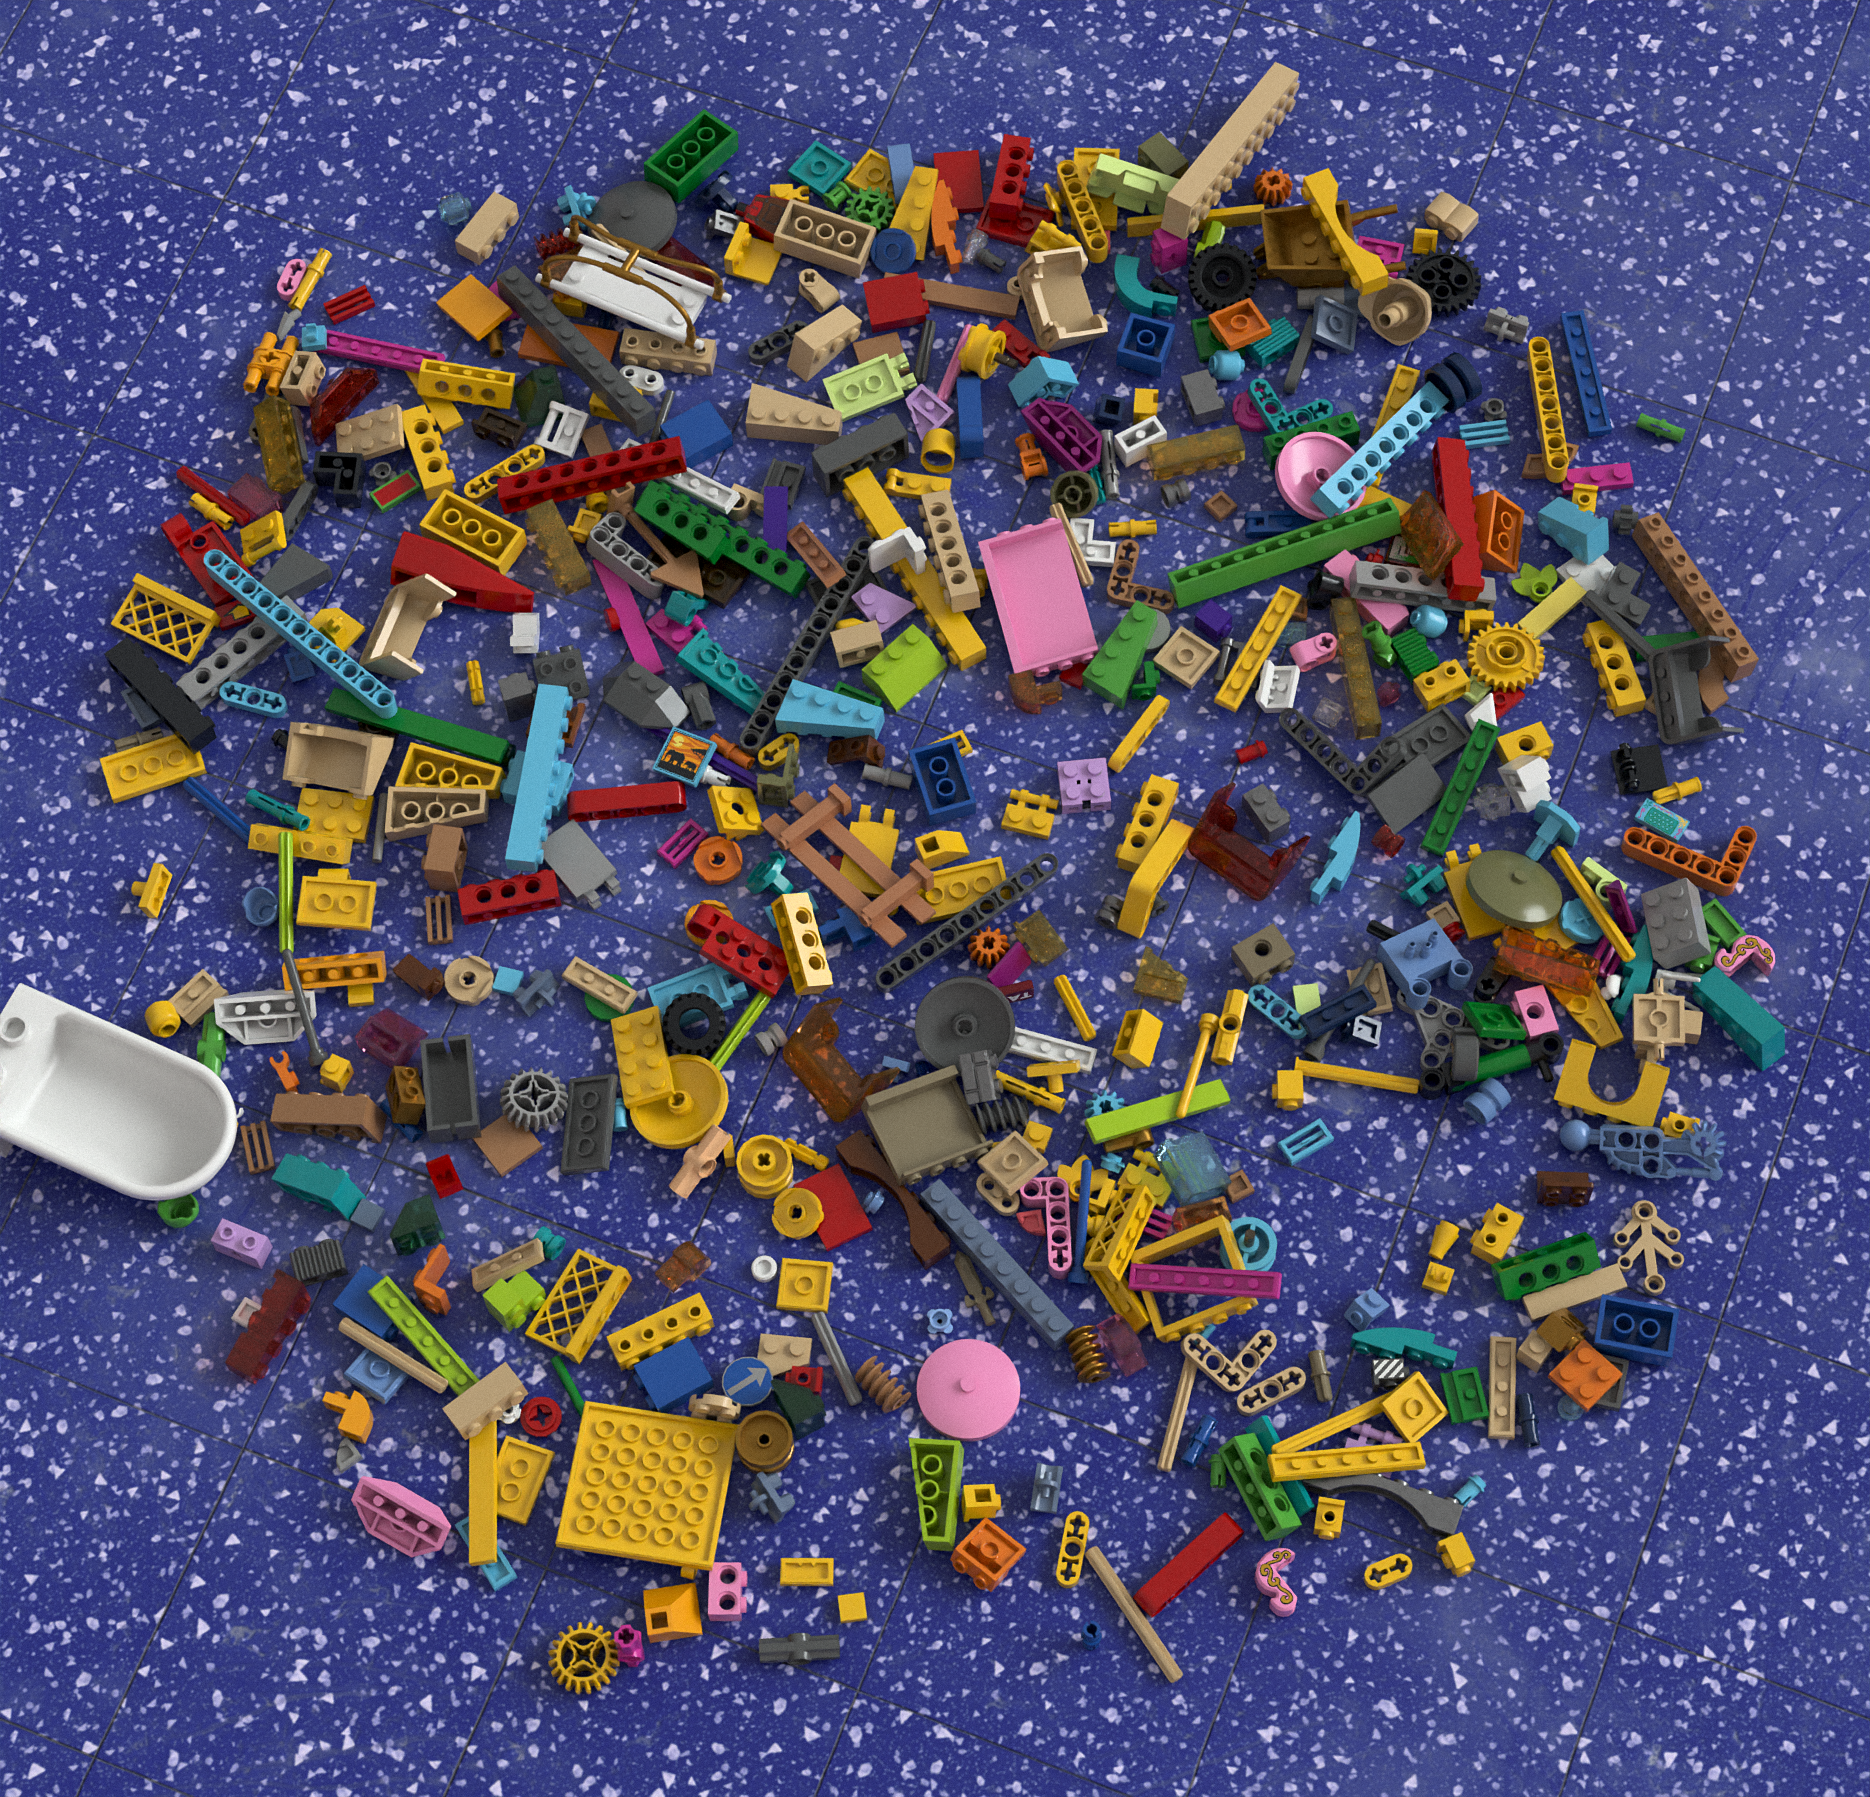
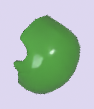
(178, 1211)

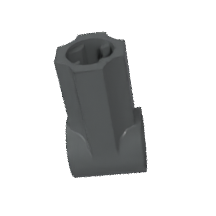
(697, 700)

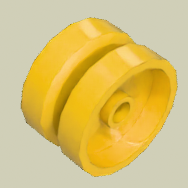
(765, 1166)

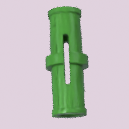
(1645, 422)

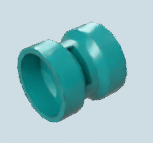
(552, 1244)

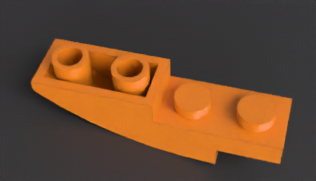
(943, 226)

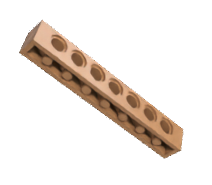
(1694, 595)

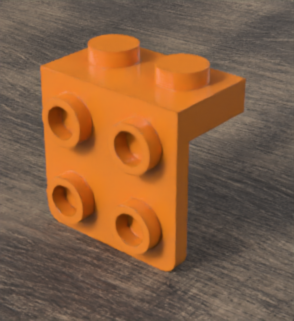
(425, 1282)

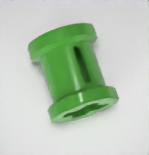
(837, 196)

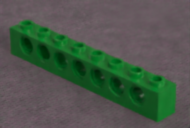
(789, 583)

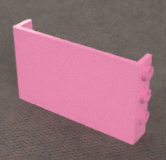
(1039, 598)

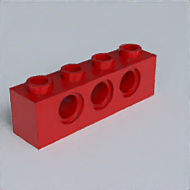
(1010, 177)
(520, 903)

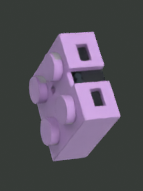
(1083, 785)

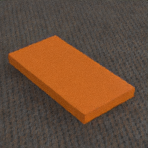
(536, 349)

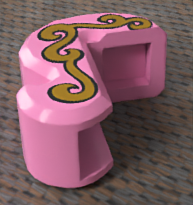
(1742, 951)
(1272, 1584)

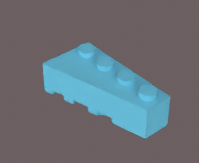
(827, 713)

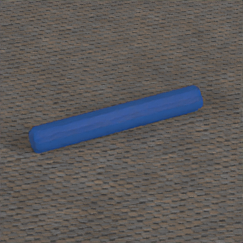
(217, 808)

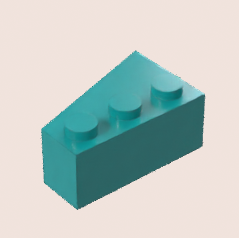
(318, 1184)

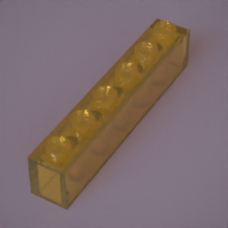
(1355, 668)

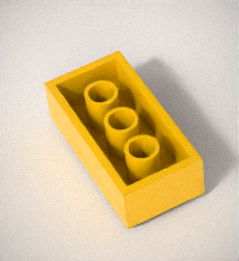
(474, 532)

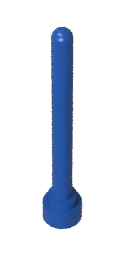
(1078, 1272)

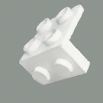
(896, 547)

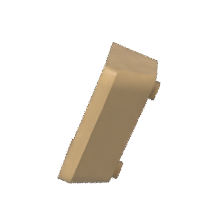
(401, 625)

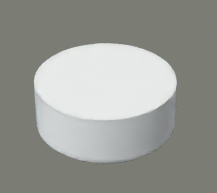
(764, 1269)

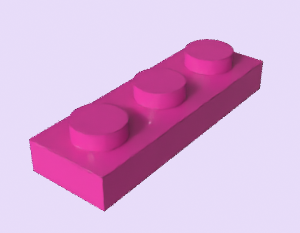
(1604, 476)

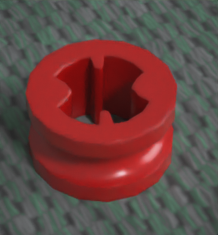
(1453, 931)

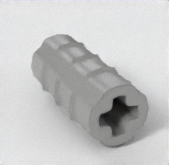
(1306, 297)

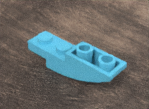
(1341, 859)

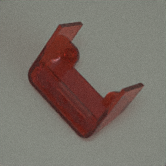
(1234, 856)

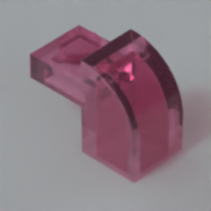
(1124, 1344)

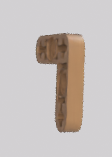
(1130, 589)

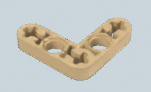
(1235, 1366)

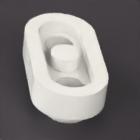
(641, 377)

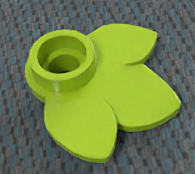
(1533, 580)

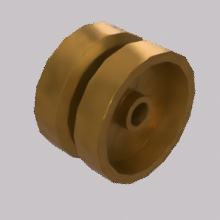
(760, 1428)

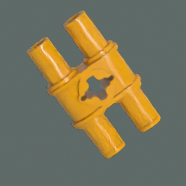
(270, 363)

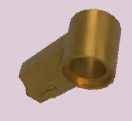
(1138, 1140)

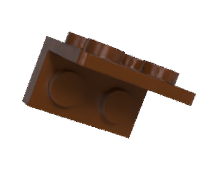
(1563, 1188)

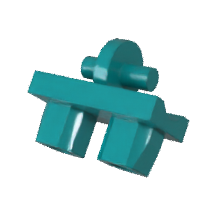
(1431, 878)

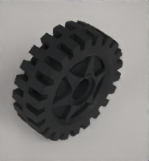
(1221, 260)

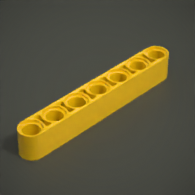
(1546, 397)

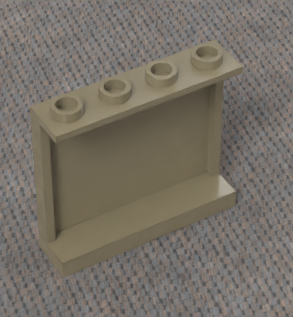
(925, 1126)

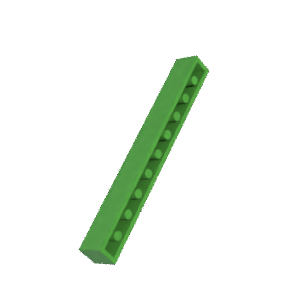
(1284, 552)

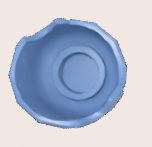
(261, 906)

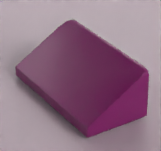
(1620, 907)
(1010, 966)

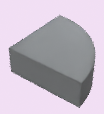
(347, 1455)

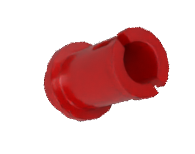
(1251, 752)

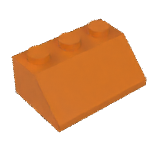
(1498, 531)

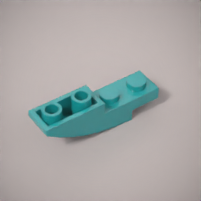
(1636, 974)
(1392, 1342)

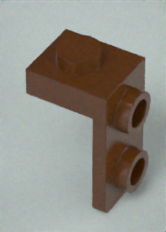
(856, 748)
(419, 977)

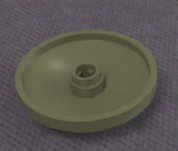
(1513, 889)

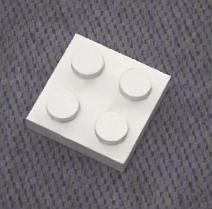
(1587, 576)

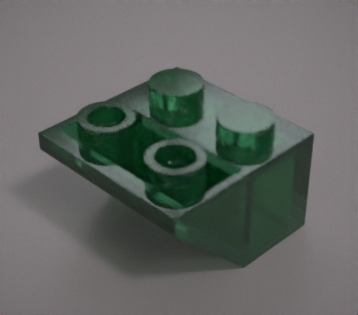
(416, 1227)

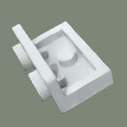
(1277, 687)

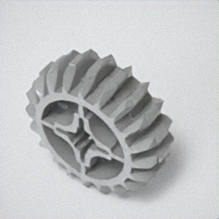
(522, 1108)

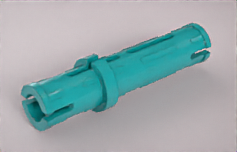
(285, 813)

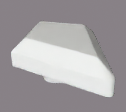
(1483, 710)

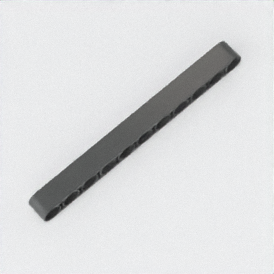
(805, 656)

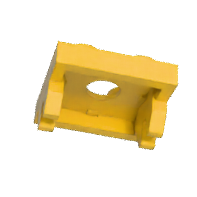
(729, 820)

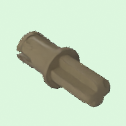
(138, 739)
(1320, 1375)

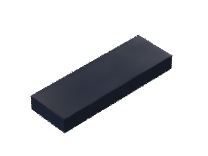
(1337, 1011)

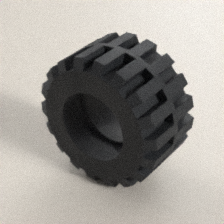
(678, 1008)

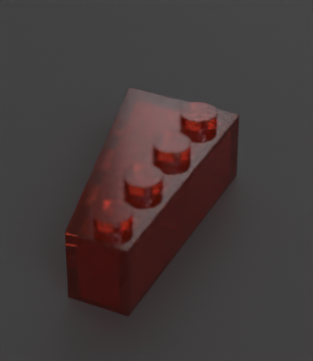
(269, 1327)

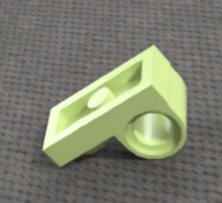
(1600, 877)

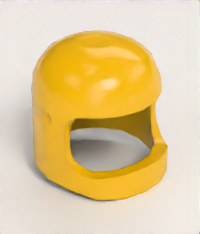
(938, 442)

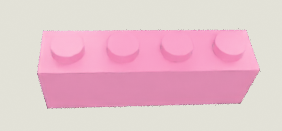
(1390, 615)

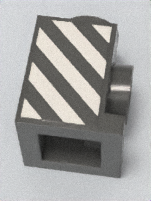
(1388, 1373)

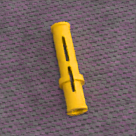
(314, 272)
(1055, 1103)

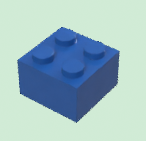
(1145, 344)

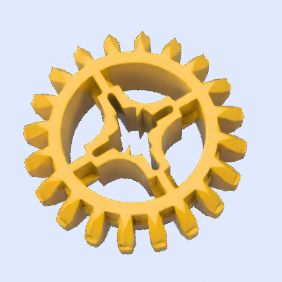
(577, 1665)

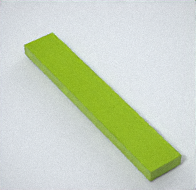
(1154, 1112)
(422, 1335)

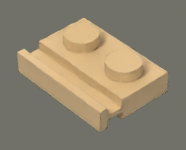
(1377, 987)
(197, 998)

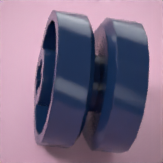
(1455, 380)

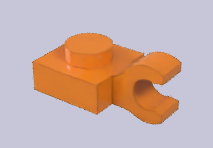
(288, 1078)

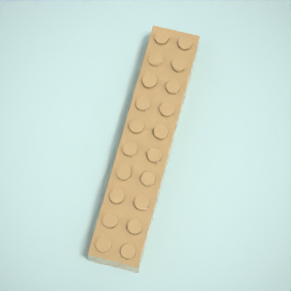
(1230, 151)

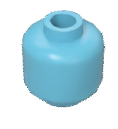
(1226, 365)
(1429, 620)

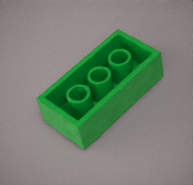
(691, 155)

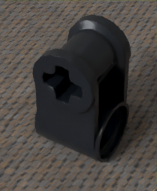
(1323, 589)
(1490, 980)

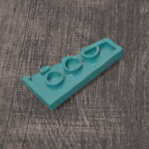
(713, 667)

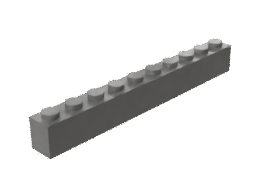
(576, 351)

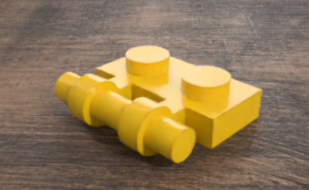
(1027, 820)
(1139, 1176)

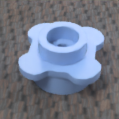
(939, 1314)

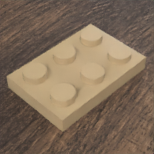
(372, 433)

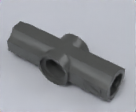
(799, 1648)

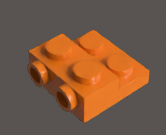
(1239, 325)
(987, 1555)

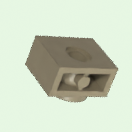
(1261, 968)

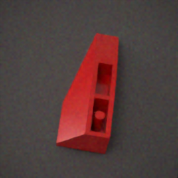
(471, 580)

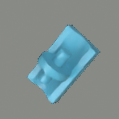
(577, 203)

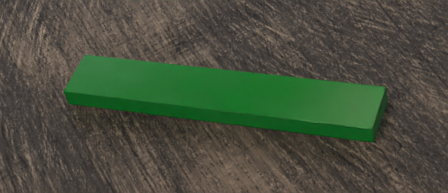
(1460, 788)

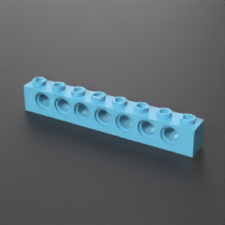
(1369, 459)

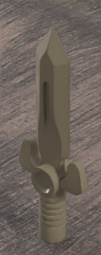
(974, 1287)

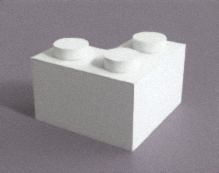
(1526, 781)

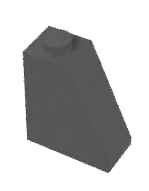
(296, 574)

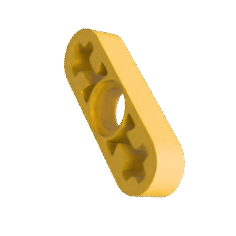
(1062, 1566)

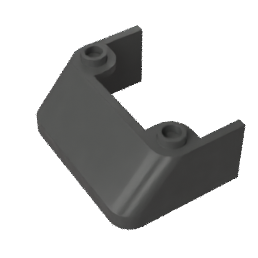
(1678, 694)

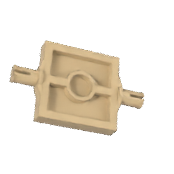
(1658, 1019)

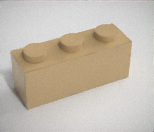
(487, 228)
(485, 1401)

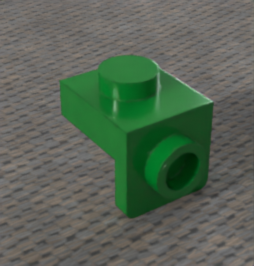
(1148, 688)

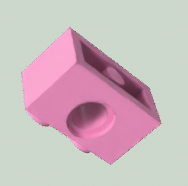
(1534, 1001)

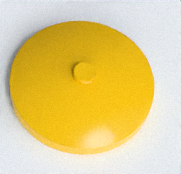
(690, 1113)

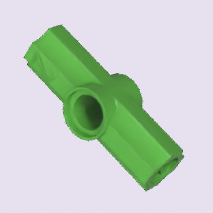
(212, 1046)

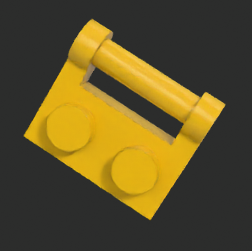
(260, 533)

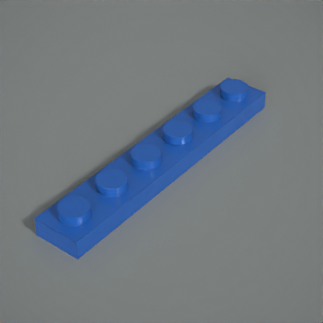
(1585, 373)

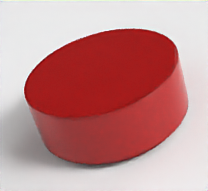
(612, 619)

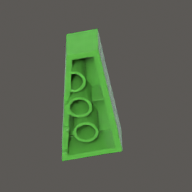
(1121, 656)

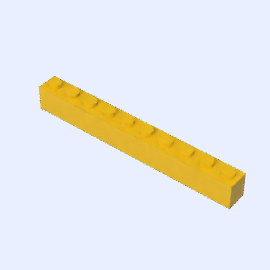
(881, 522)

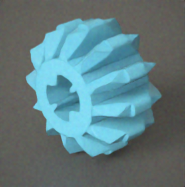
(1099, 1104)

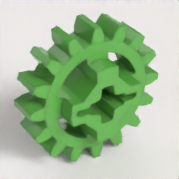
(871, 201)

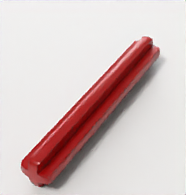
(213, 495)

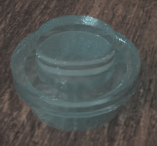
(1569, 1409)

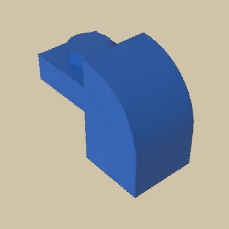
(847, 925)

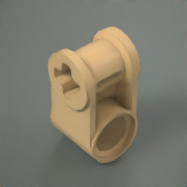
(817, 290)

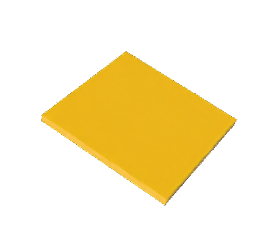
(647, 1486)

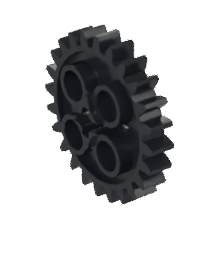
(1445, 281)

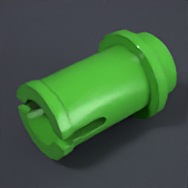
(1218, 1471)

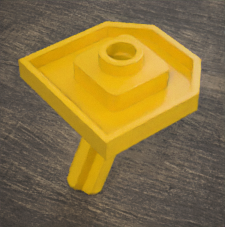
(337, 627)

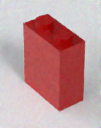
(896, 302)

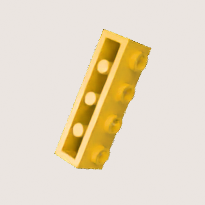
(660, 1331)

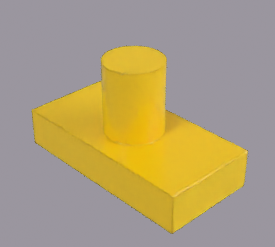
(153, 890)
(1054, 1072)

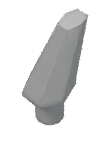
(287, 323)

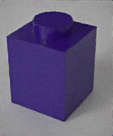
(1213, 621)

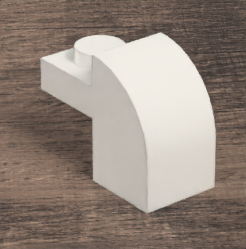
(525, 633)

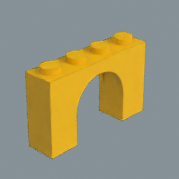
(1637, 1109)

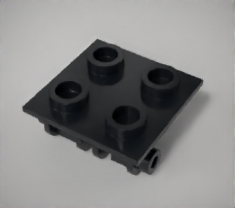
(1638, 769)

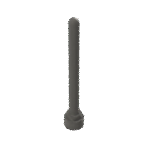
(1316, 1049)
(316, 1053)

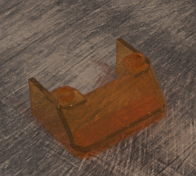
(824, 1069)

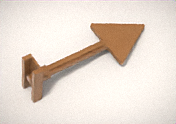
(678, 572)

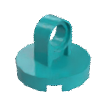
(769, 876)

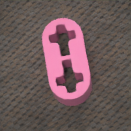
(288, 278)

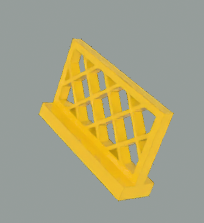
(174, 600)
(598, 1310)

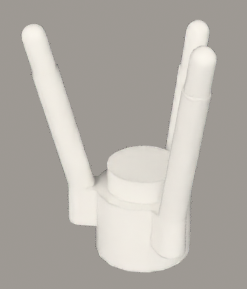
(1670, 979)

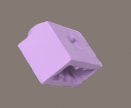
(241, 1243)

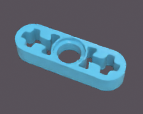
(261, 707)
(1269, 996)

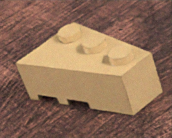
(822, 341)

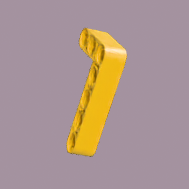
(1151, 877)

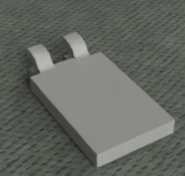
(579, 864)

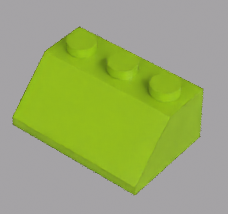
(903, 668)

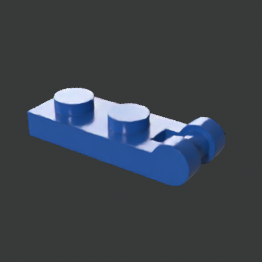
(1274, 522)

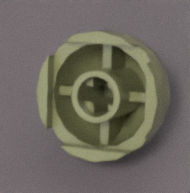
(1075, 492)

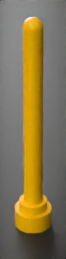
(1208, 1026)

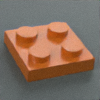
(1585, 1375)

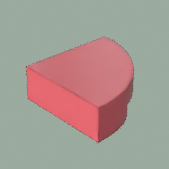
(1032, 1222)

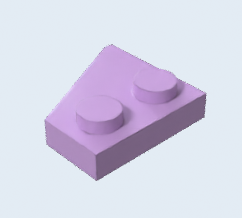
(927, 410)
(882, 606)

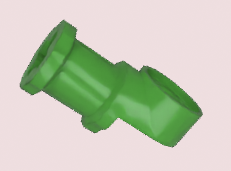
(1384, 654)

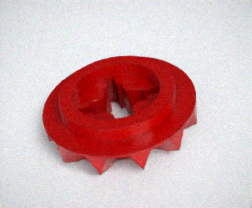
(530, 1412)

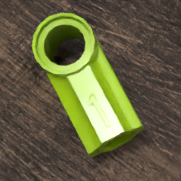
(1212, 234)

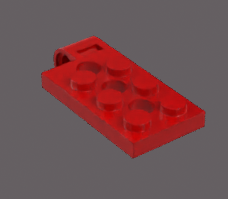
(183, 538)
(710, 922)

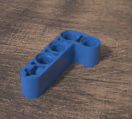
(970, 417)

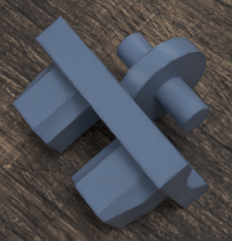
(540, 991)
(1046, 1488)
(766, 1498)

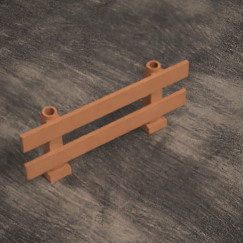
(897, 890)

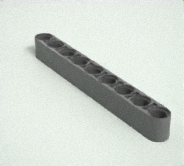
(975, 914)

